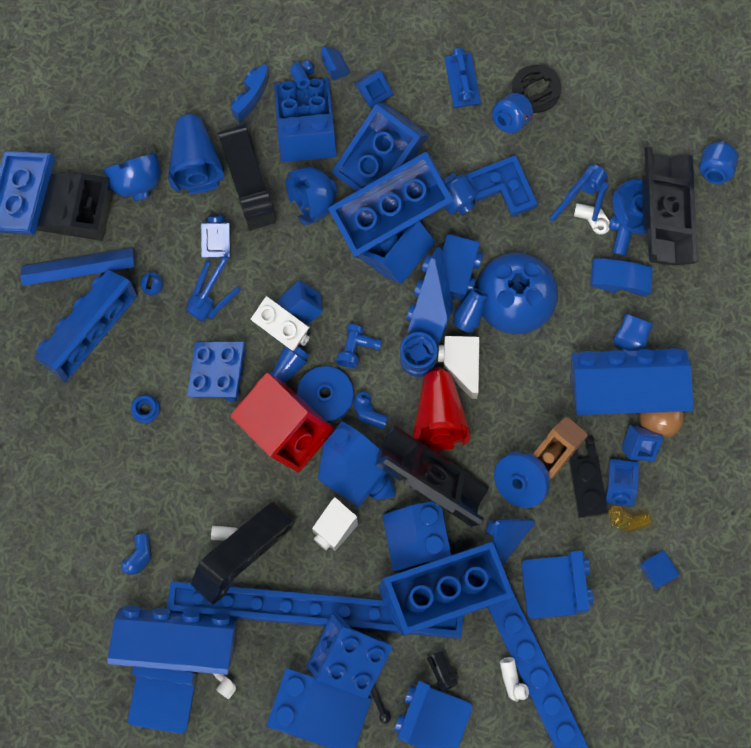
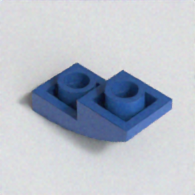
(255, 85)
(623, 275)

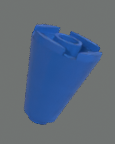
(193, 157)

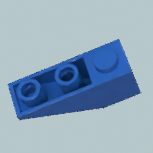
(434, 299)

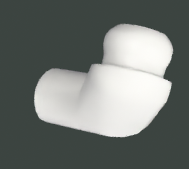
(600, 226)
(510, 676)

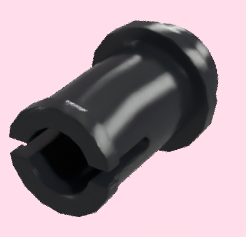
(442, 671)

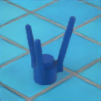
(590, 182)
(199, 303)

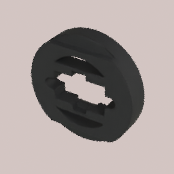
(541, 72)

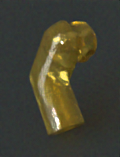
(626, 522)

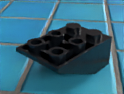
(76, 205)

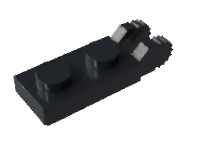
(588, 482)

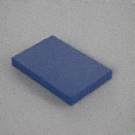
(23, 190)

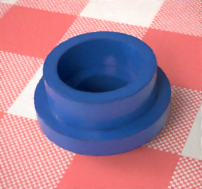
(145, 400)

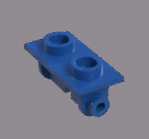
(462, 79)

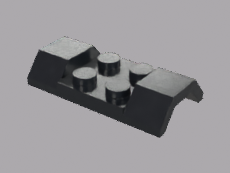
(669, 209)
(432, 475)

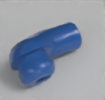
(299, 73)
(366, 413)

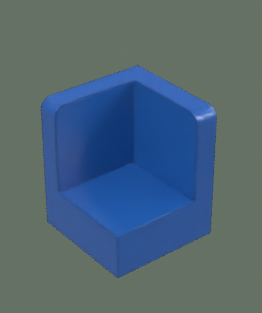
(302, 302)

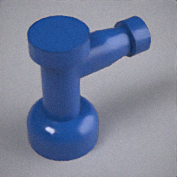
(355, 338)

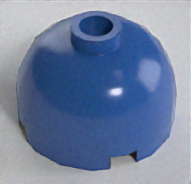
(135, 177)
(313, 190)

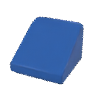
(334, 63)
(373, 88)
(641, 444)
(659, 570)

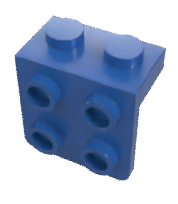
(557, 586)
(162, 699)
(432, 718)

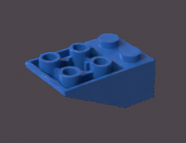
(304, 121)

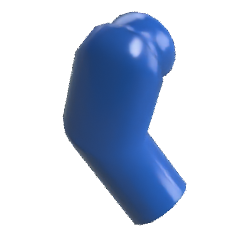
(623, 236)
(139, 558)

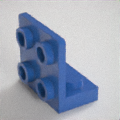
(348, 658)

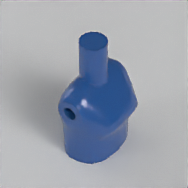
(632, 334)

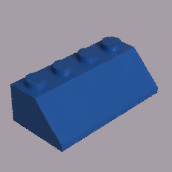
(391, 204)
(86, 325)
(631, 381)
(445, 589)
(172, 640)

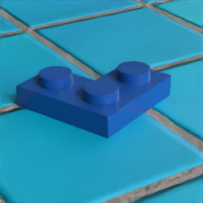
(504, 178)

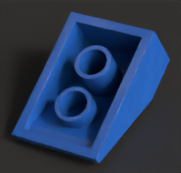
(379, 147)
(318, 711)

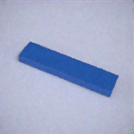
(77, 266)

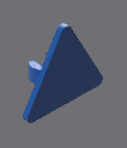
(508, 535)

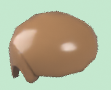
(663, 422)

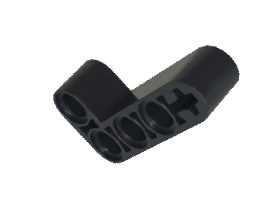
(247, 177)
(239, 551)

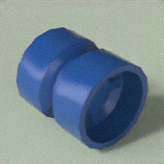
(418, 354)

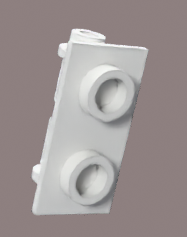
(281, 324)

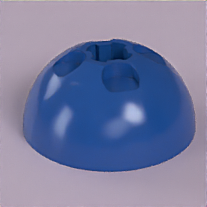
(517, 308)

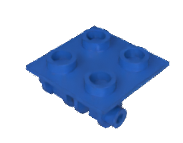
(216, 370)

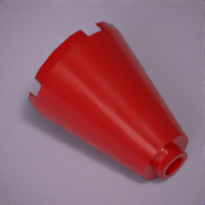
(440, 414)

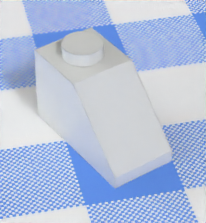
(462, 361)
(334, 525)

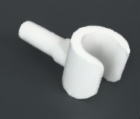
(226, 686)

